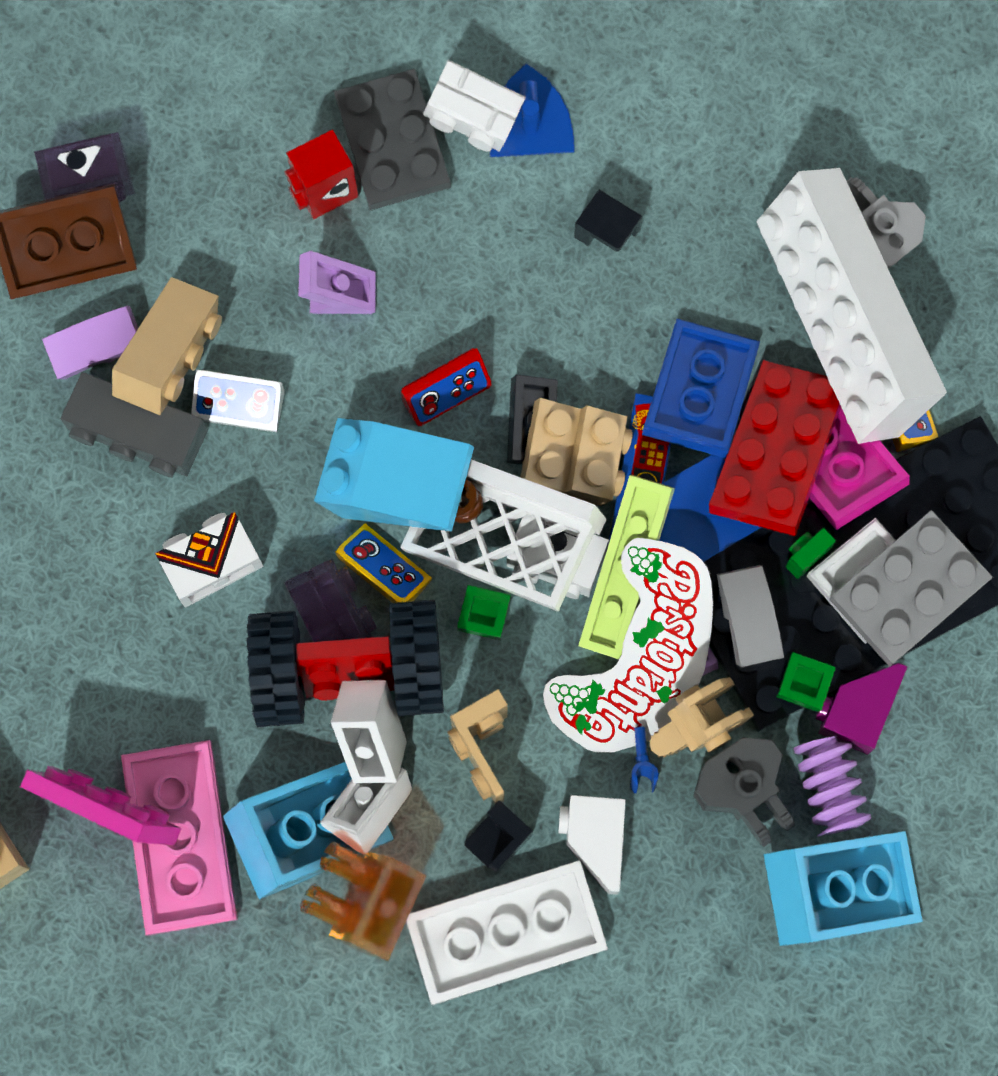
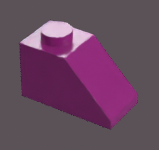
(861, 708)

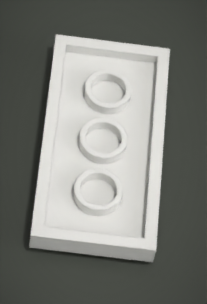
(506, 932)

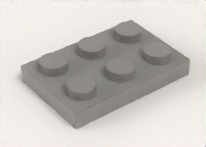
(910, 588)

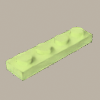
(615, 599)

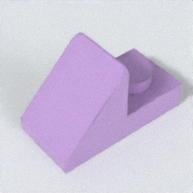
(335, 285)

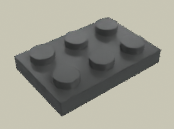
(392, 139)

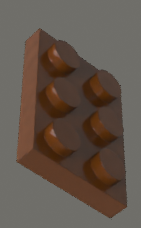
(64, 241)

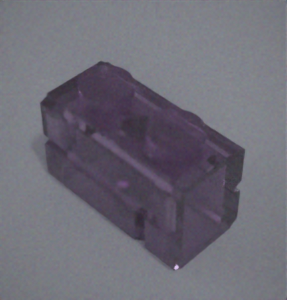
(327, 605)

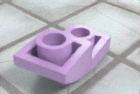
(90, 342)

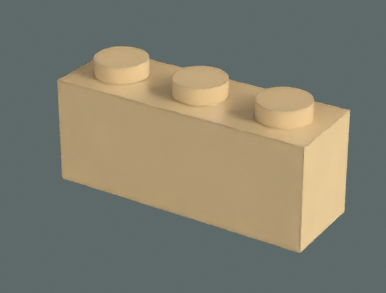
(166, 346)

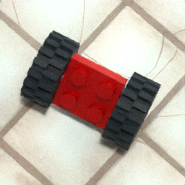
(286, 668)

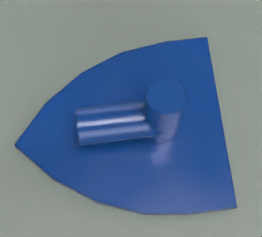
(543, 120)

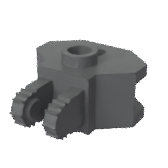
(748, 789)

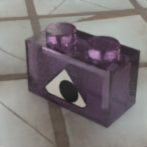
(85, 167)

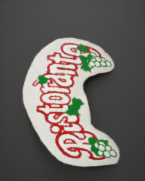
(659, 657)

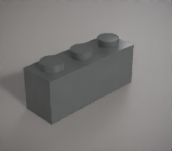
(164, 440)

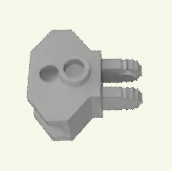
(894, 225)

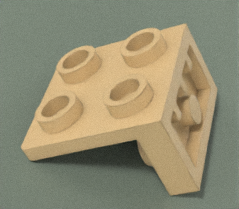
(484, 720)

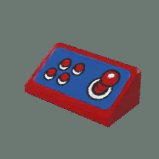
(446, 387)

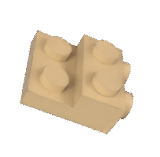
(576, 450)

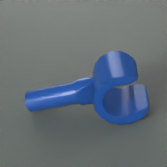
(643, 766)

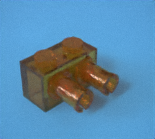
(375, 905)

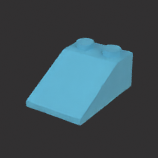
(393, 475)
(282, 830)
(842, 888)

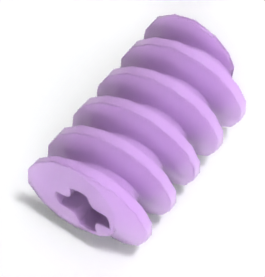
(832, 785)

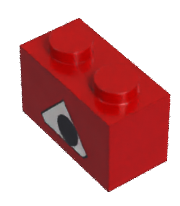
(321, 175)

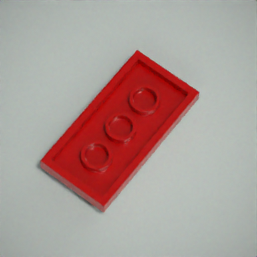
(777, 449)

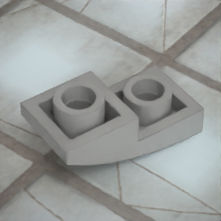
(750, 615)

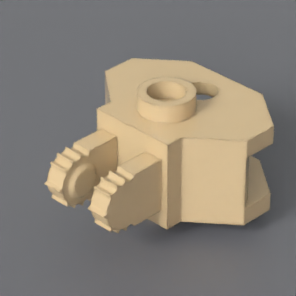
(698, 721)

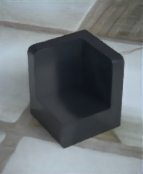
(607, 222)
(498, 837)

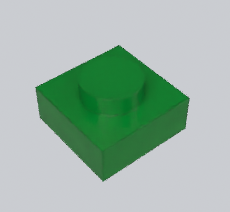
(809, 551)
(483, 612)
(806, 682)

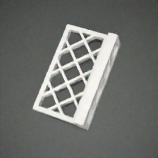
(525, 499)

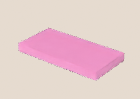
(190, 880)

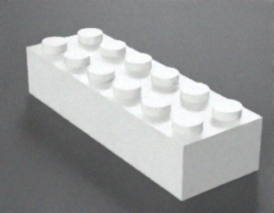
(850, 306)

